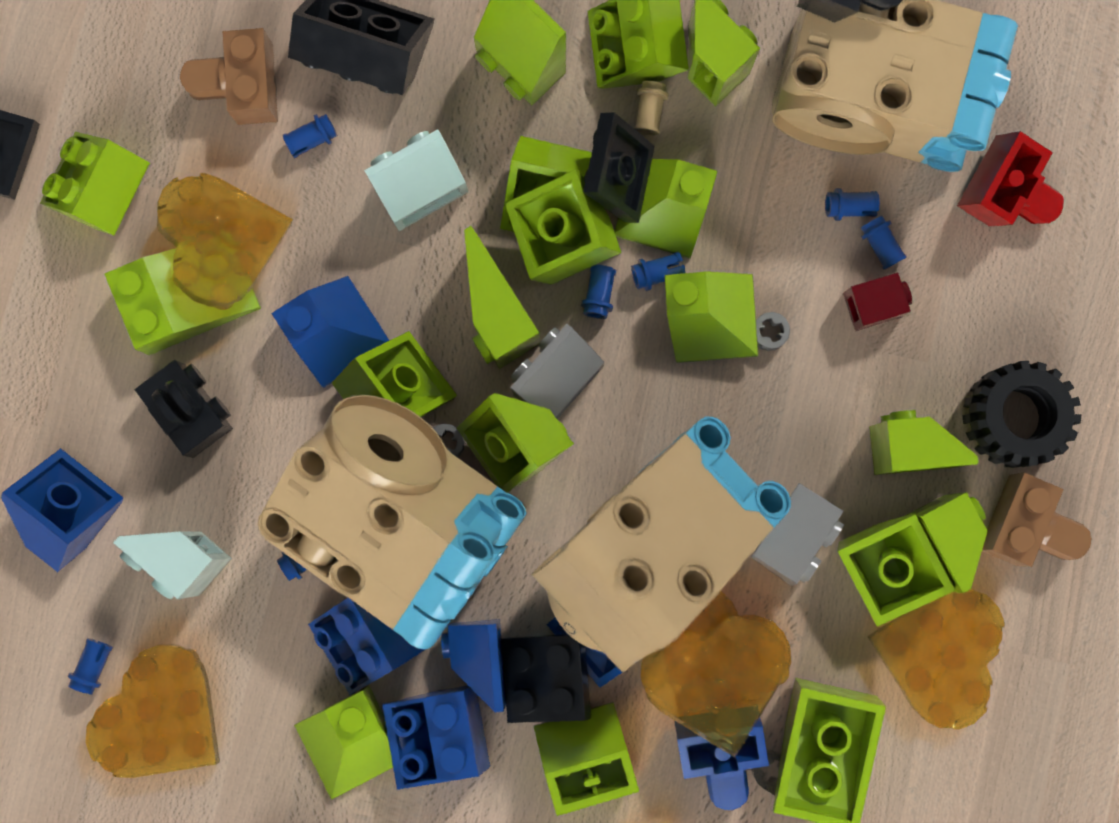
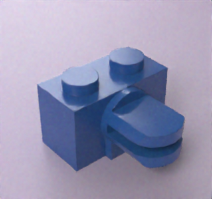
(724, 773)

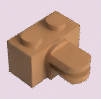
(241, 76)
(1028, 523)

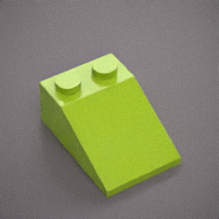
(522, 47)
(158, 310)
(497, 314)
(827, 753)

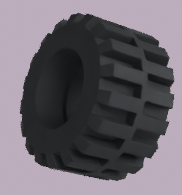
(1054, 410)

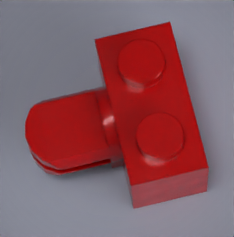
(1012, 184)

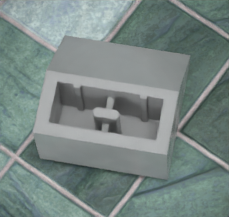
(558, 372)
(797, 538)

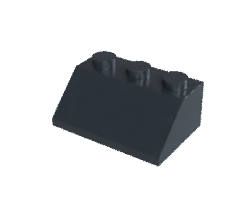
(361, 41)

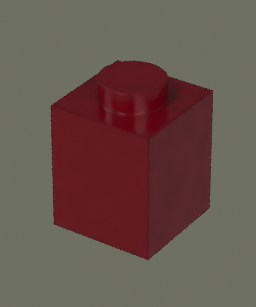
(878, 301)

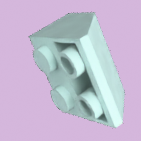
(416, 178)
(178, 561)

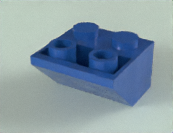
(359, 645)
(436, 737)

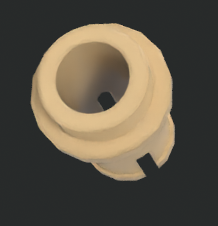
(650, 107)

